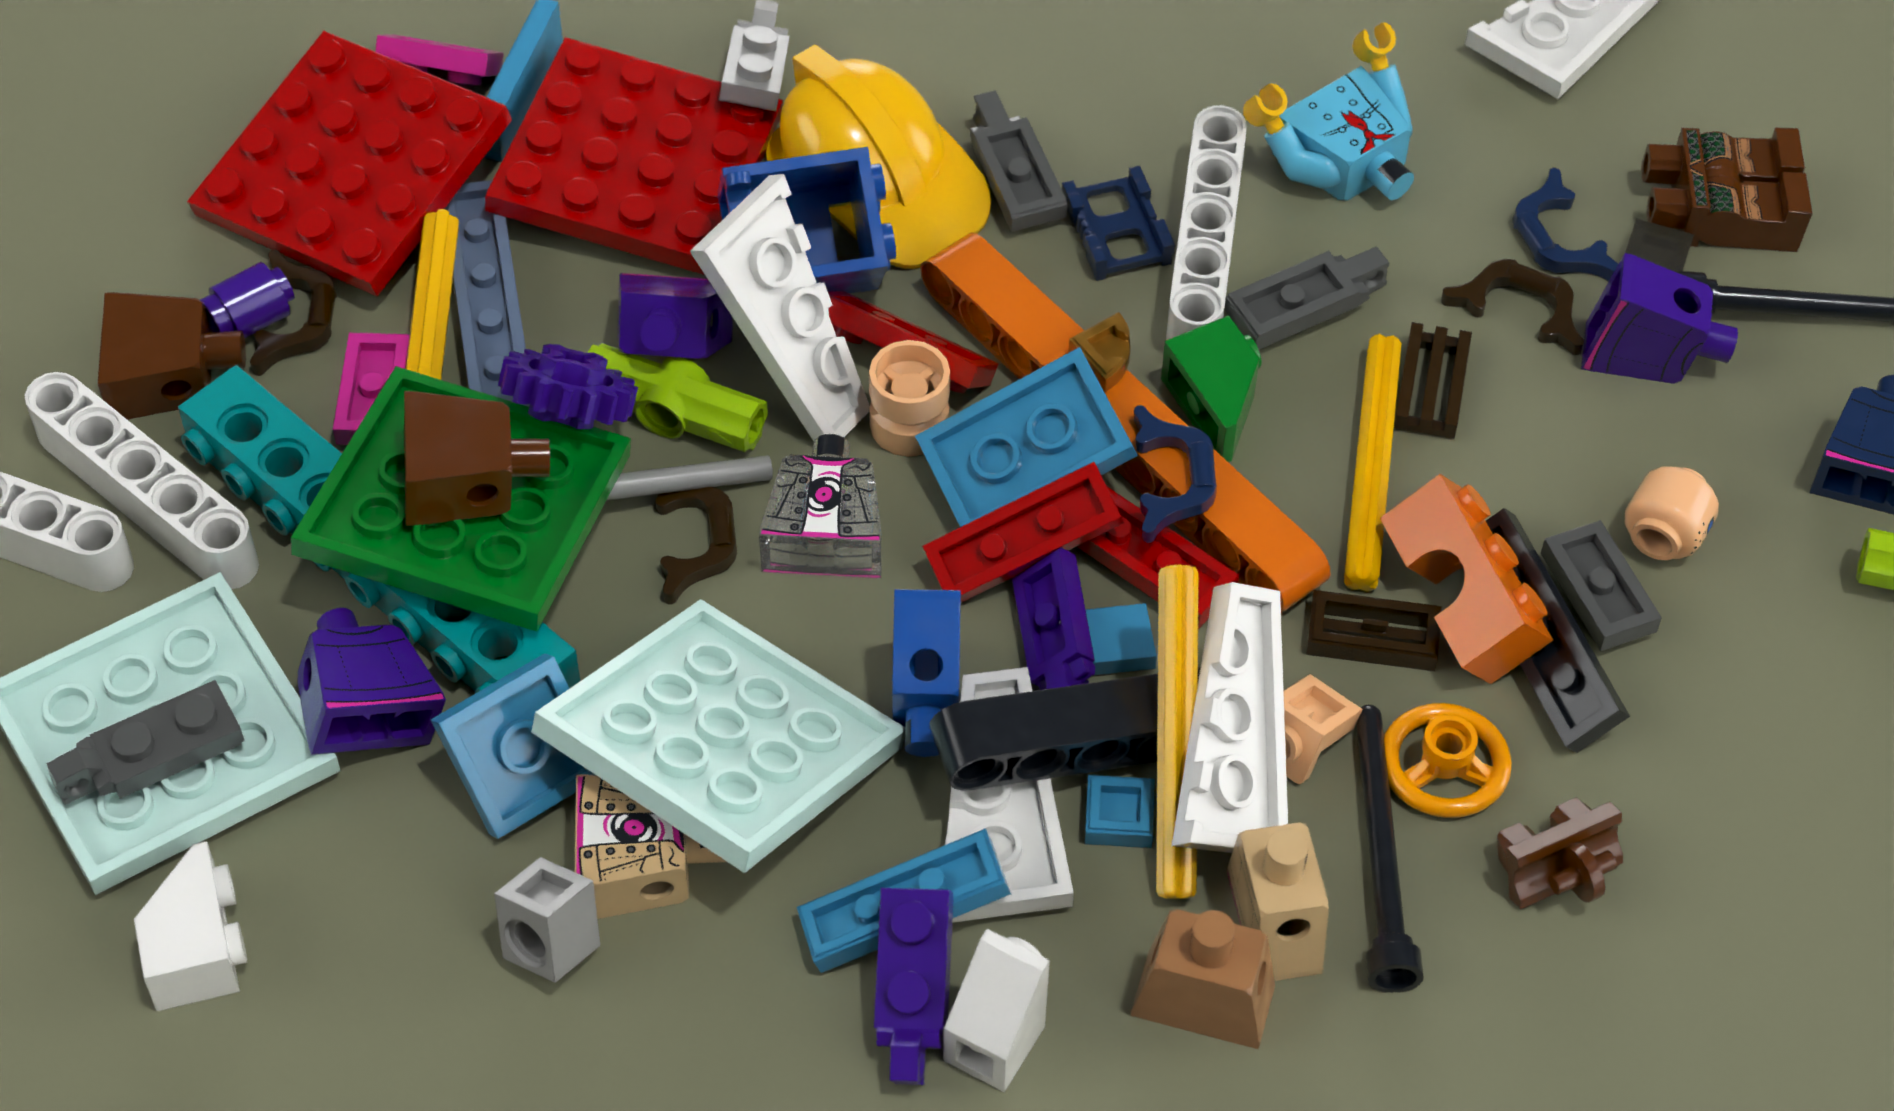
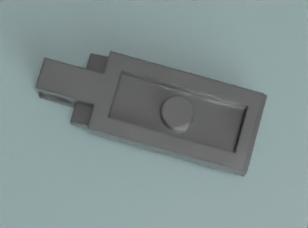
(1015, 165)
(1305, 295)
(148, 746)

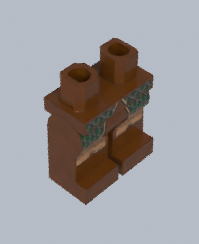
(1731, 189)

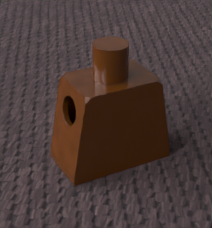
(159, 352)
(463, 458)

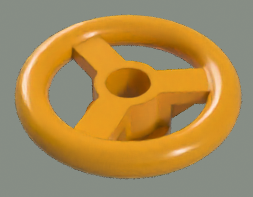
(1454, 731)

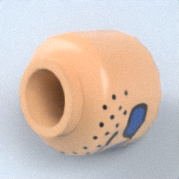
(1671, 513)

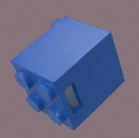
(815, 186)

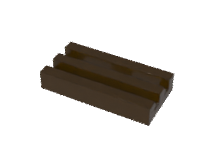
(1438, 343)
(1373, 638)

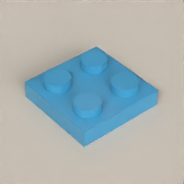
(497, 755)

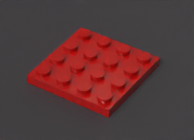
(626, 154)
(349, 161)

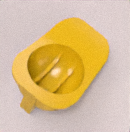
(929, 179)

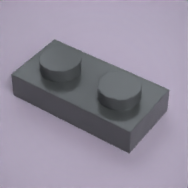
(1600, 585)

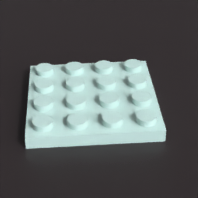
(131, 668)
(719, 733)

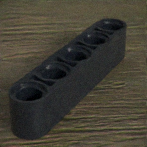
(1048, 733)

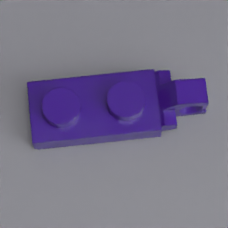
(1054, 622)
(912, 977)

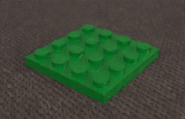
(488, 564)

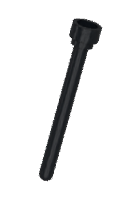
(1796, 301)
(1393, 960)

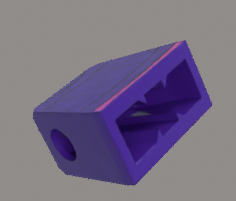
(671, 317)
(1653, 324)
(364, 687)

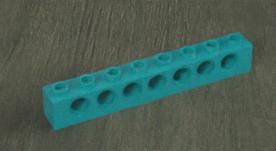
(283, 465)

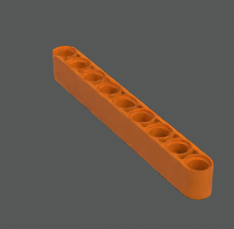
(1031, 331)

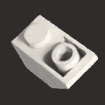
(185, 934)
(997, 1010)

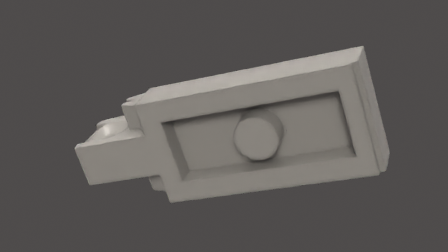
(756, 60)

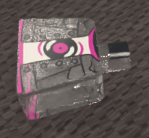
(823, 515)

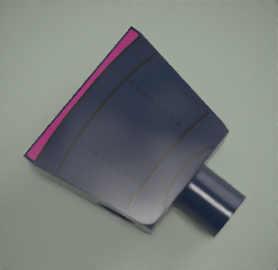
(1860, 452)

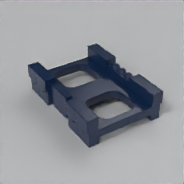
(1138, 220)

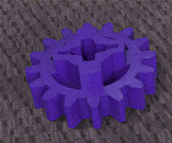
(567, 386)

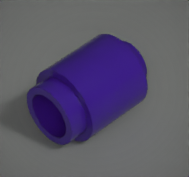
(249, 300)

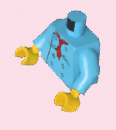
(1347, 131)

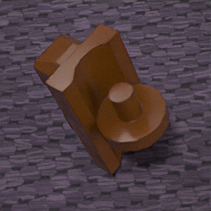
(1565, 857)

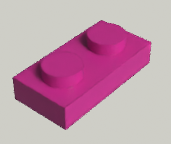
(463, 63)
(365, 371)

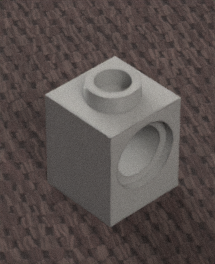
(547, 919)

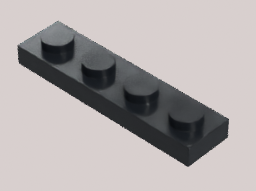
(1566, 670)

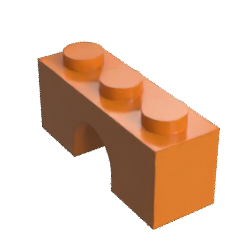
(1495, 616)

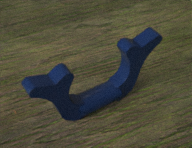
(1546, 253)
(1199, 449)

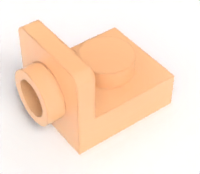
(1313, 721)

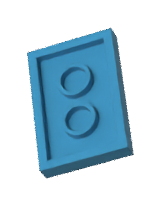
(1025, 438)

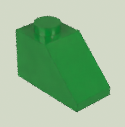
(1213, 379)

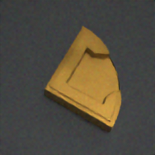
(1105, 349)

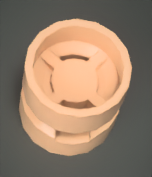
(907, 394)

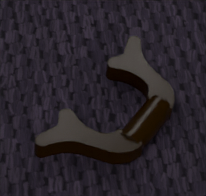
(1509, 272)
(313, 333)
(722, 550)

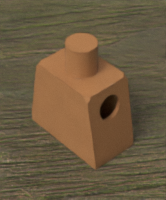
(1208, 978)

